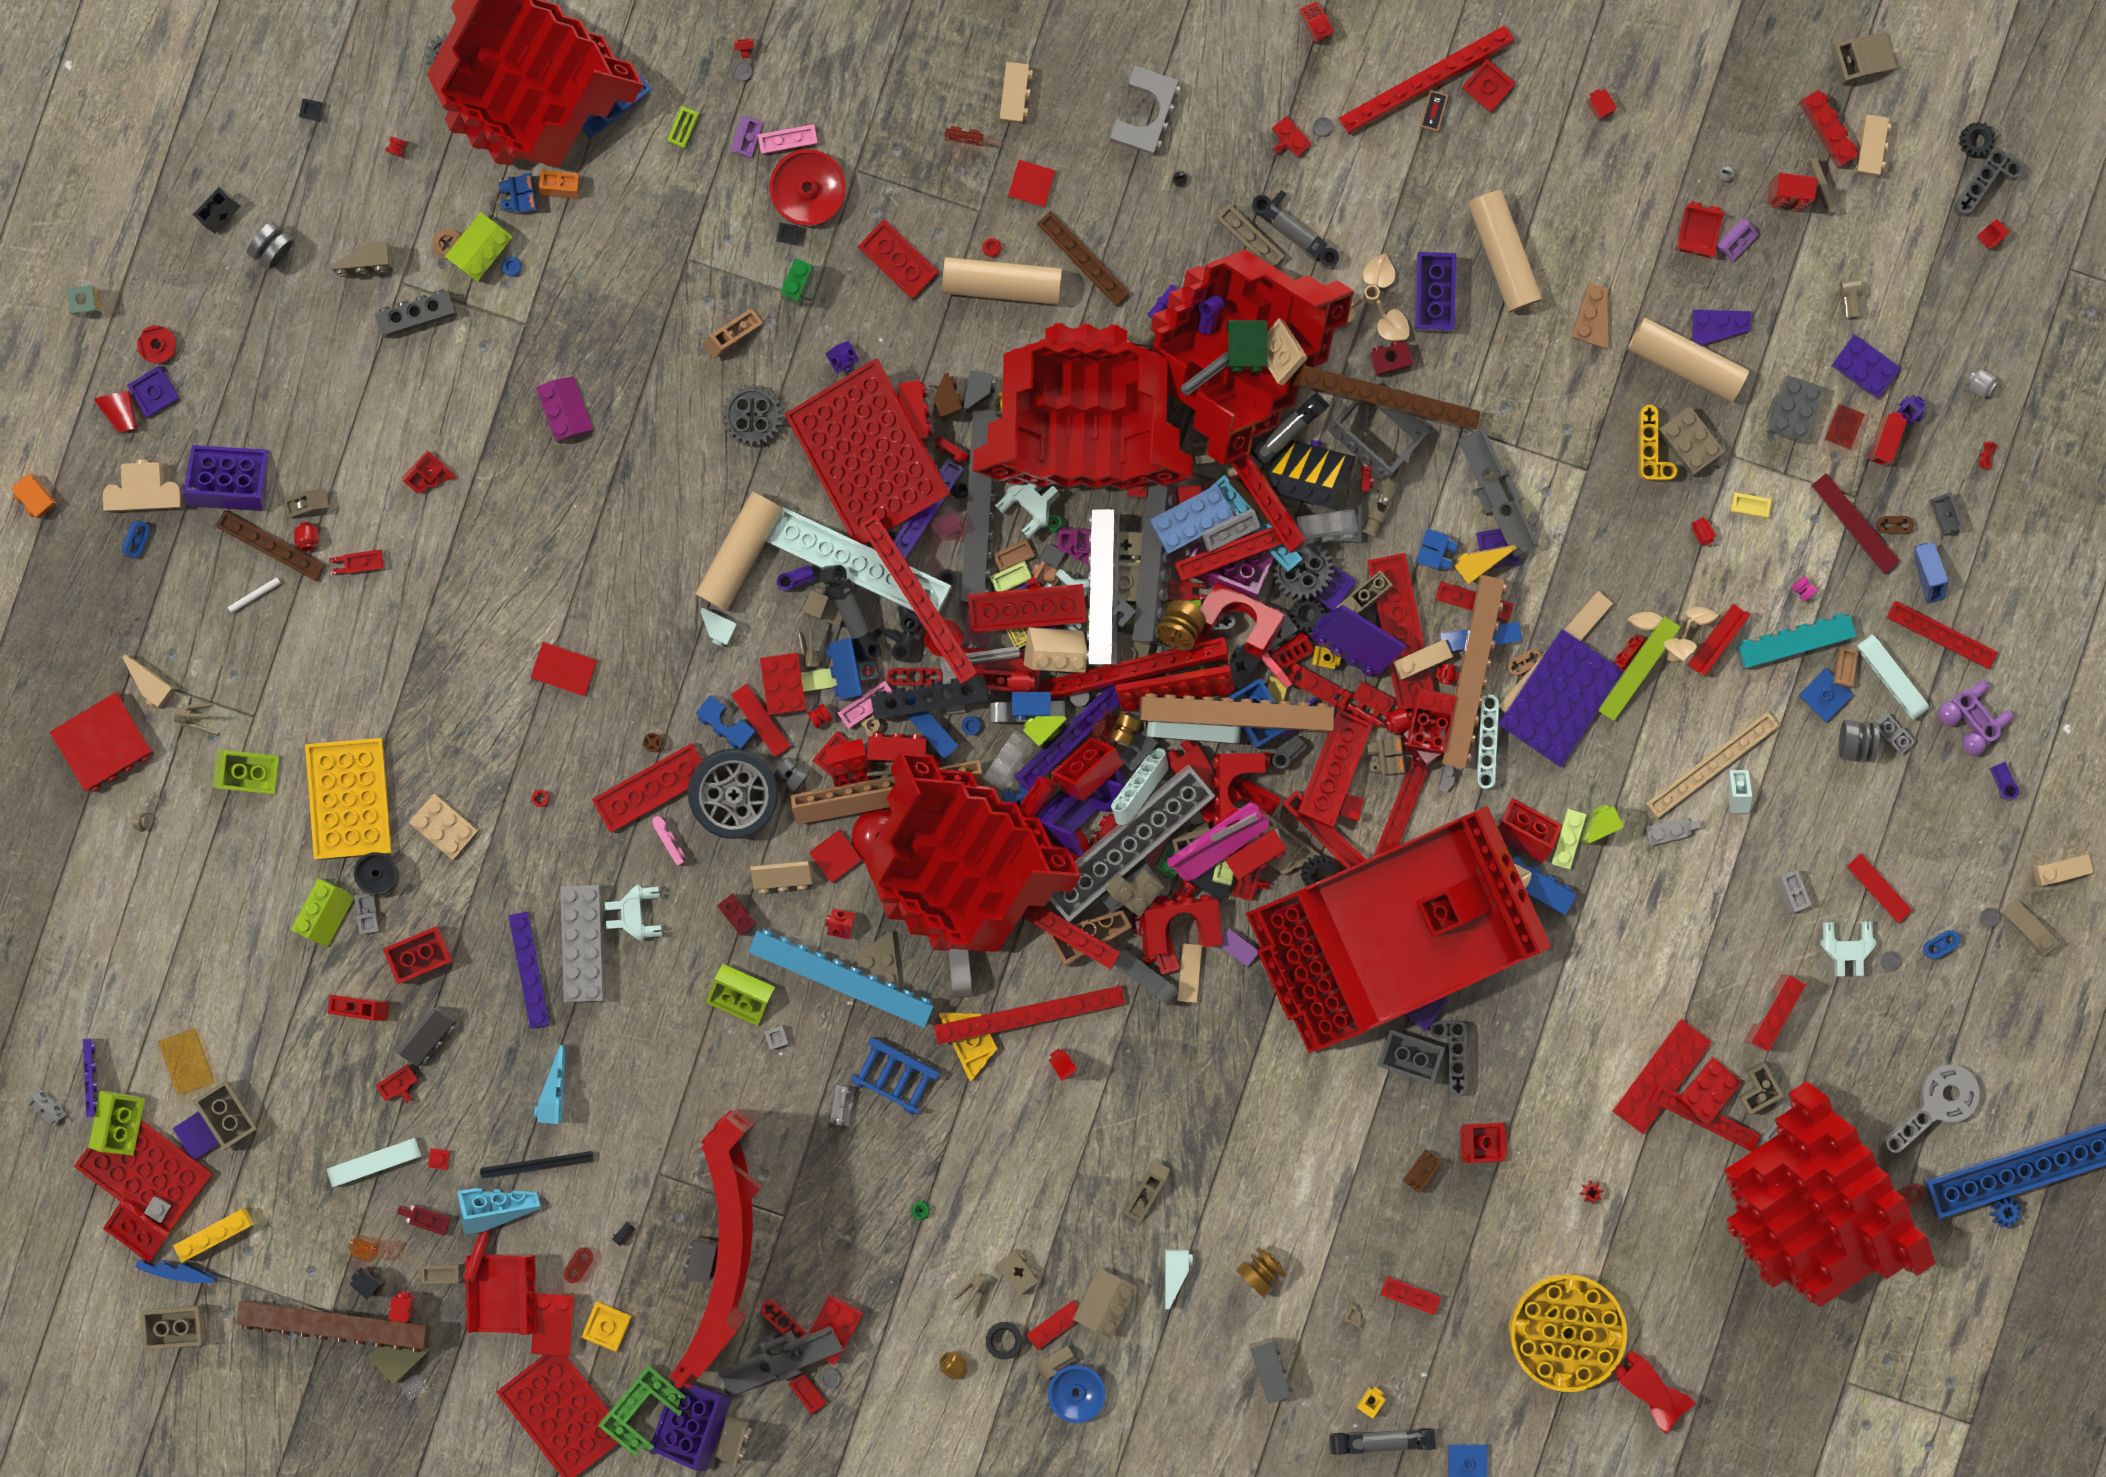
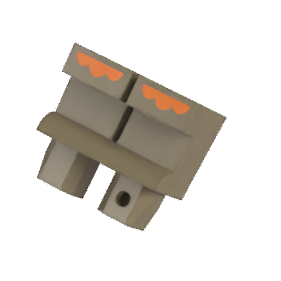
(1384, 748)

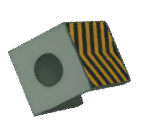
(91, 304)

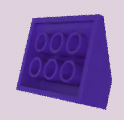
(226, 477)
(1356, 641)
(694, 1433)

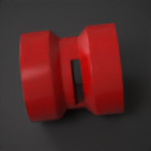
(823, 713)

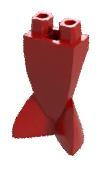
(1197, 761)
(1644, 1382)

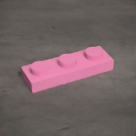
(787, 139)
(862, 707)

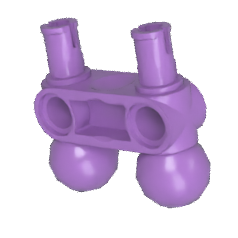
(1975, 717)

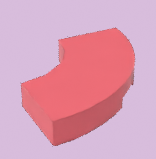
(1278, 673)

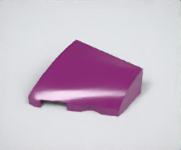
(1075, 542)

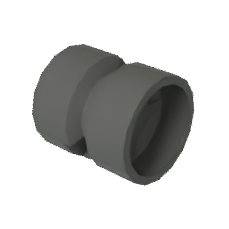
(796, 779)

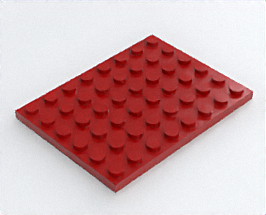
(867, 451)

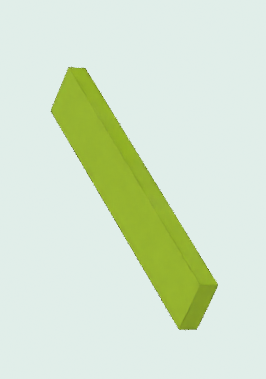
(1638, 668)

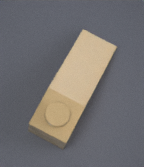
(1422, 659)
(150, 685)
(2062, 870)

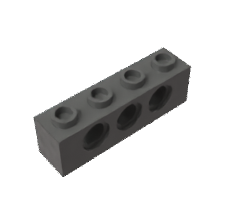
(445, 310)

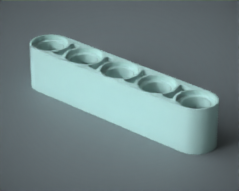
(1892, 677)
(1194, 732)
(1487, 751)
(1140, 786)
(373, 1162)

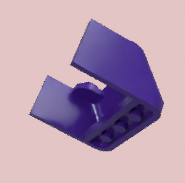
(1067, 813)

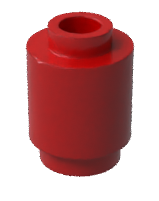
(1703, 531)
(1021, 682)

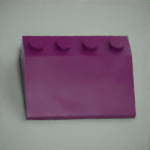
(1242, 576)

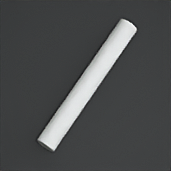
(253, 595)

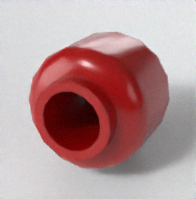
(306, 537)
(1398, 721)

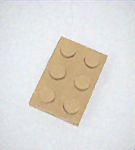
(1283, 352)
(443, 826)

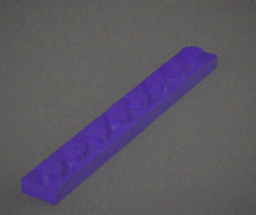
(1068, 738)

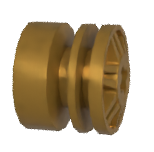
(1181, 625)
(1261, 1272)

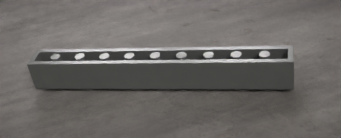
(978, 514)
(1153, 567)

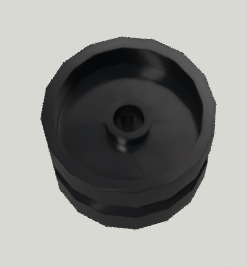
(384, 882)

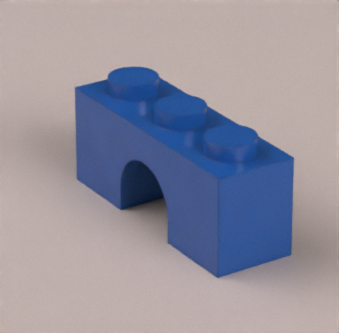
(711, 713)

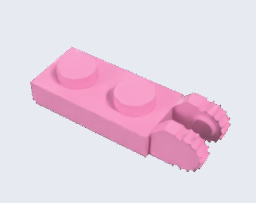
(668, 840)

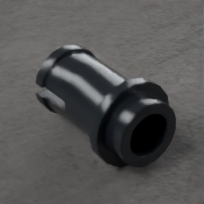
(625, 1231)

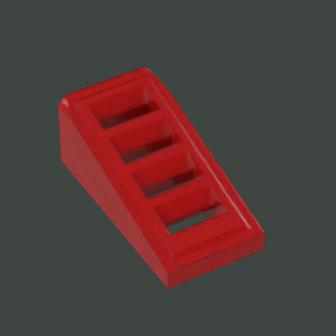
(1294, 642)

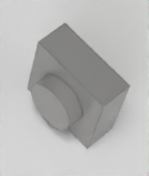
(776, 1037)
(157, 1209)

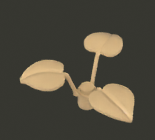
(1382, 274)
(1675, 648)

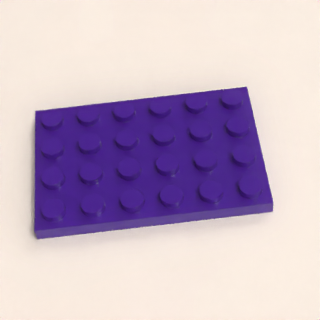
(1560, 698)

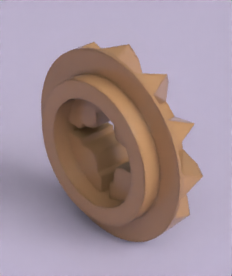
(446, 235)

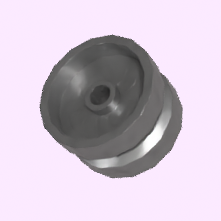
(270, 246)

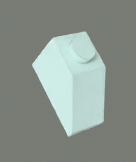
(718, 627)
(1739, 791)

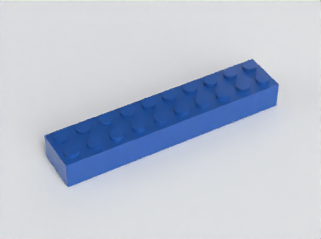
(2017, 1171)

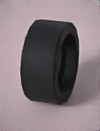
(989, 1342)

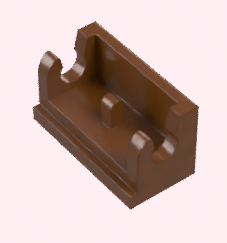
(1422, 1171)

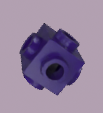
(842, 357)
(1907, 411)

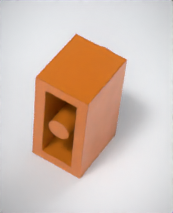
(33, 496)

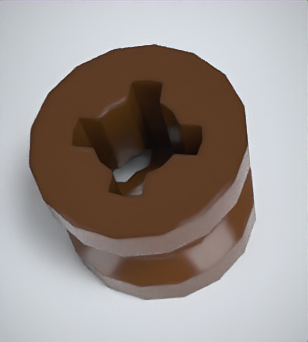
(650, 740)

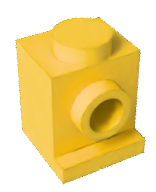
(1319, 661)
(1371, 1409)

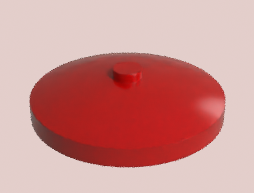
(807, 187)

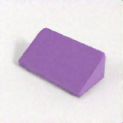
(746, 136)
(1738, 239)
(1238, 947)

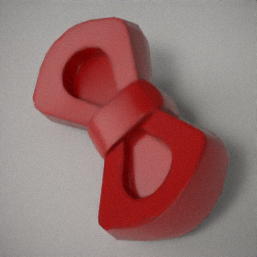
(1989, 448)

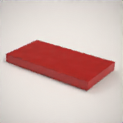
(898, 259)

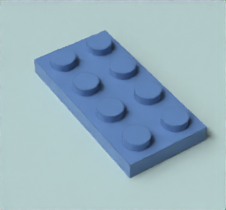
(1191, 518)

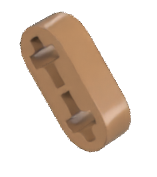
(1521, 658)

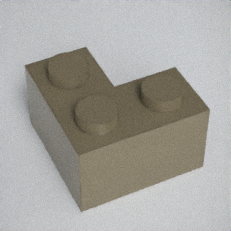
(821, 607)
(1135, 895)
(1764, 1091)

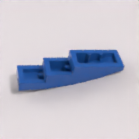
(596, 124)
(1505, 634)
(931, 730)
(184, 1271)

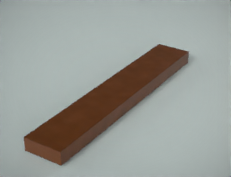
(1083, 258)
(270, 545)

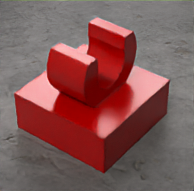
(744, 45)

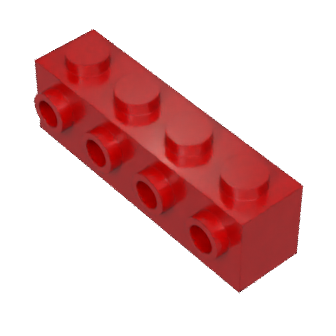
(1828, 128)

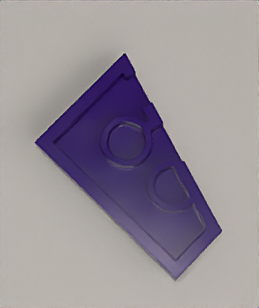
(1718, 324)

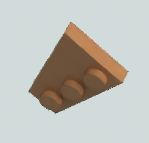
(1593, 317)

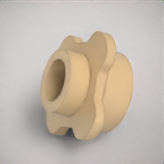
(870, 730)

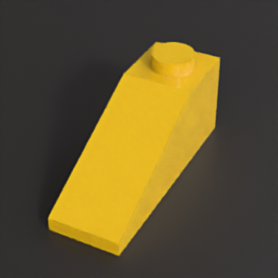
(1479, 562)

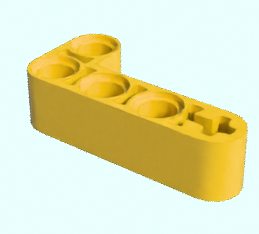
(1652, 443)

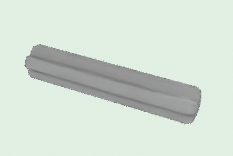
(992, 655)

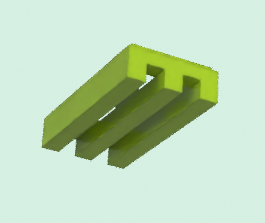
(677, 142)

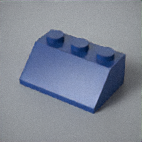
(844, 669)
(1256, 691)

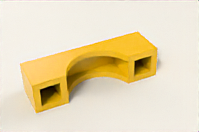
(213, 1234)

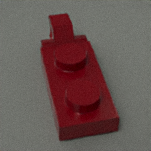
(425, 1219)

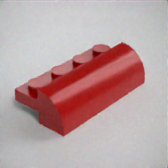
(999, 670)

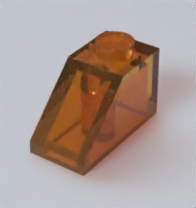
(364, 1248)

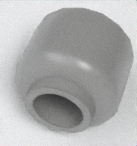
(1982, 383)

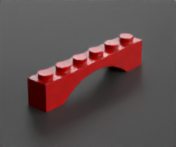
(1326, 836)

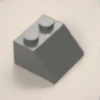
(978, 389)

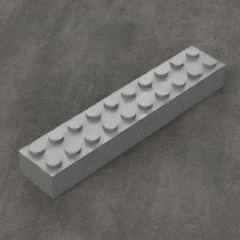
(1133, 841)

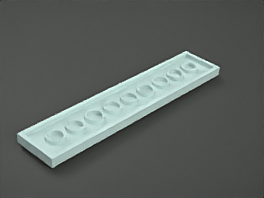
(863, 565)

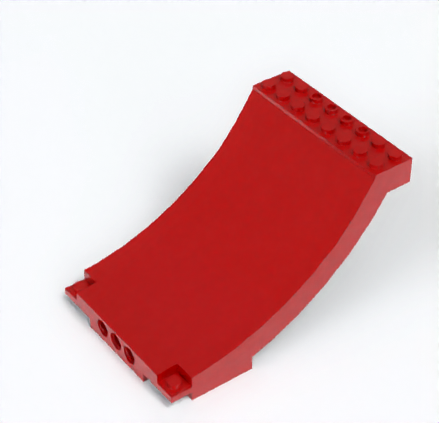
(1397, 931)
(734, 1197)

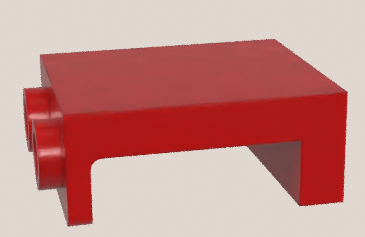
(1699, 230)

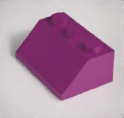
(564, 408)

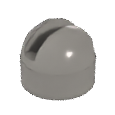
(1724, 177)

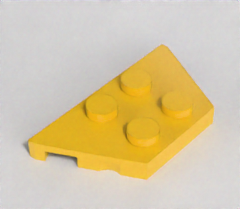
(971, 1051)

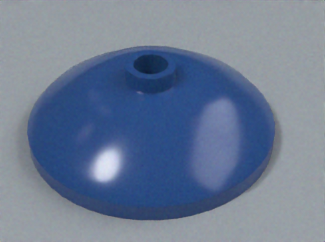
(1080, 1407)

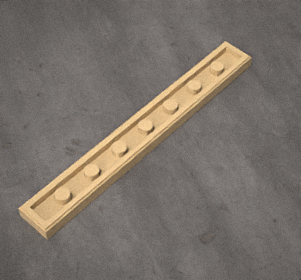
(1577, 628)
(1712, 764)

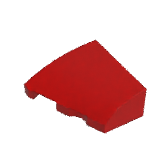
(118, 410)
(427, 473)

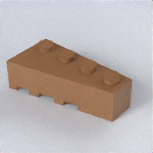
(1104, 928)

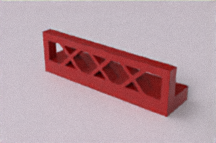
(1718, 640)
(1037, 796)

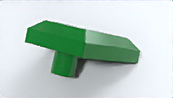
(1169, 872)

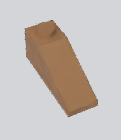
(732, 333)

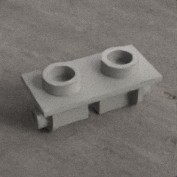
(842, 1105)
(52, 1112)

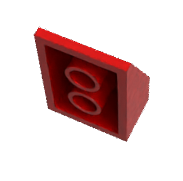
(554, 1325)

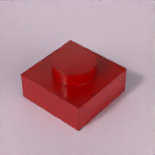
(439, 1159)

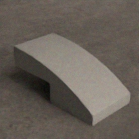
(366, 913)

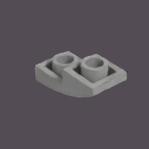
(1894, 734)

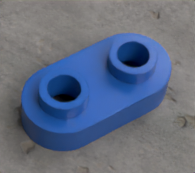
(136, 539)
(1941, 945)

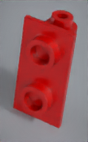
(1625, 657)

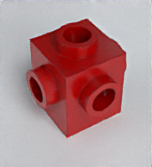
(840, 923)

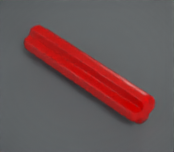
(476, 1256)

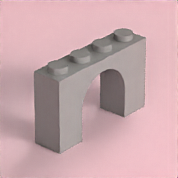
(1162, 90)

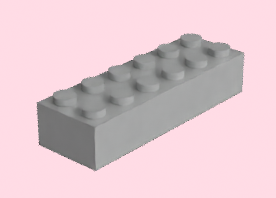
(582, 943)

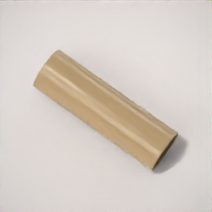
(1505, 250)
(1001, 280)
(1688, 359)
(739, 551)

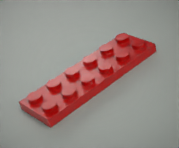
(1027, 608)
(1196, 683)
(1334, 769)
(647, 788)
(1666, 1067)

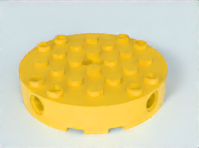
(1560, 1304)

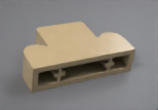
(142, 489)

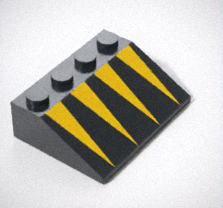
(1311, 474)

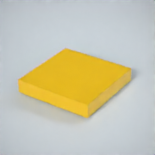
(606, 1326)

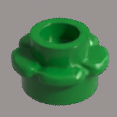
(1058, 523)
(920, 1215)

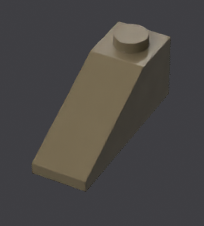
(2030, 928)
(1147, 1191)

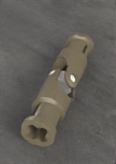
(1387, 490)

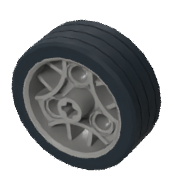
(751, 821)

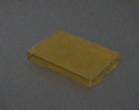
(186, 1061)

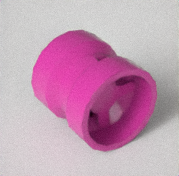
(1804, 588)

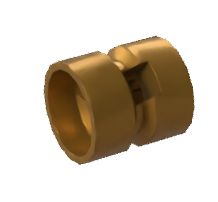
(1125, 729)

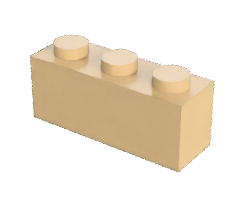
(1015, 93)
(1872, 146)

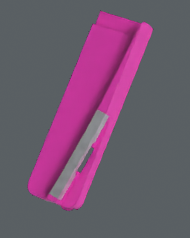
(1219, 842)

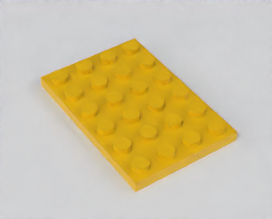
(348, 798)

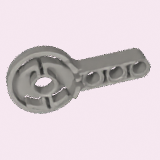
(1936, 1106)

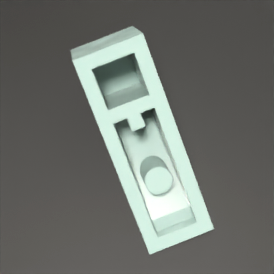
(1176, 1268)

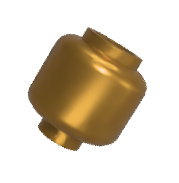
(953, 1365)

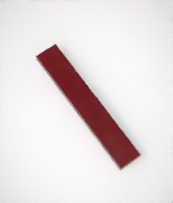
(1855, 523)

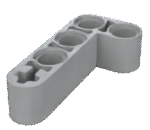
(1002, 712)
(960, 973)

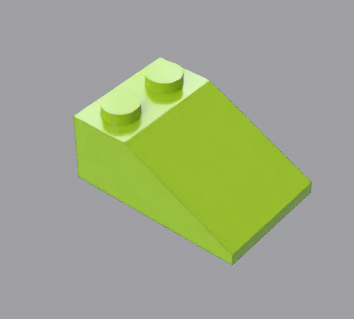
(245, 771)

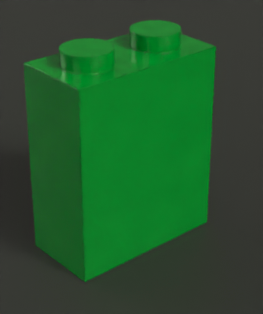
(797, 282)

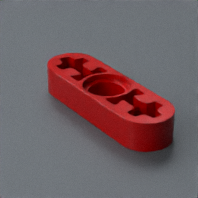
(900, 672)
(777, 1307)

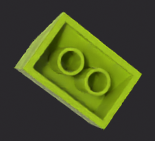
(478, 246)
(1044, 728)
(1601, 823)
(323, 912)
(740, 994)
(116, 1123)

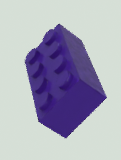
(1435, 292)

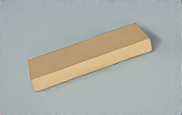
(1189, 972)

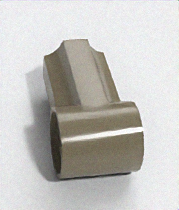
(1851, 293)
(1053, 1363)

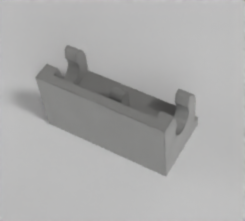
(1792, 891)

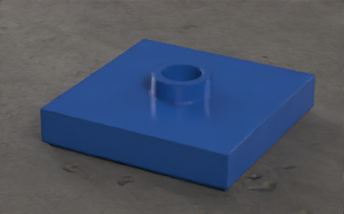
(1825, 696)
(1467, 1460)

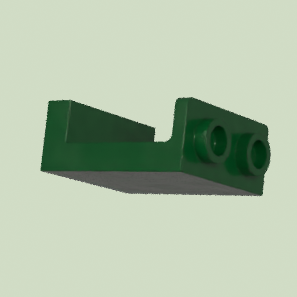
(1247, 345)

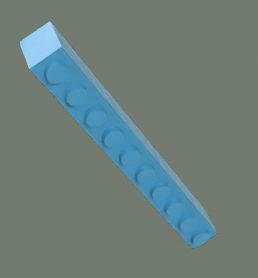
(841, 978)

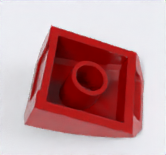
(1483, 1142)

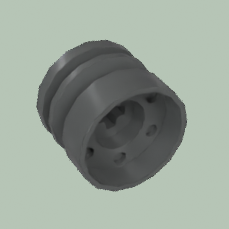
(1864, 741)

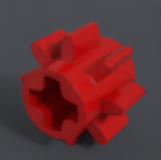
(1446, 674)
(1595, 1195)

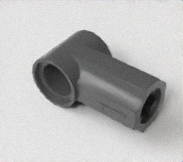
(1289, 752)

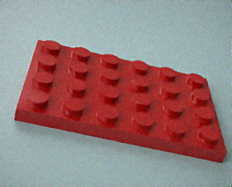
(153, 1170)
(559, 1413)

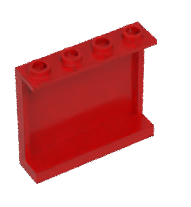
(101, 743)
(502, 1295)

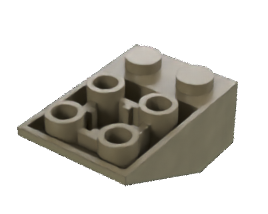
(1863, 57)
(367, 258)
(732, 1441)

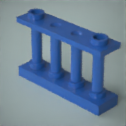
(910, 1066)

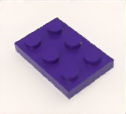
(1865, 366)

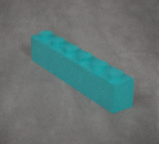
(1796, 641)

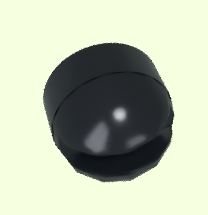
(1179, 183)
(959, 491)

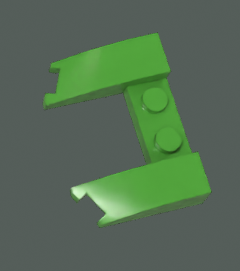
(615, 1420)

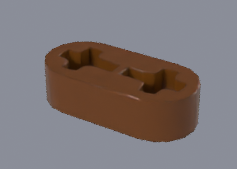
(1894, 529)

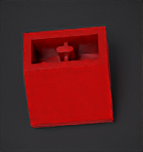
(848, 763)

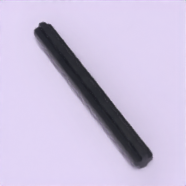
(537, 1164)

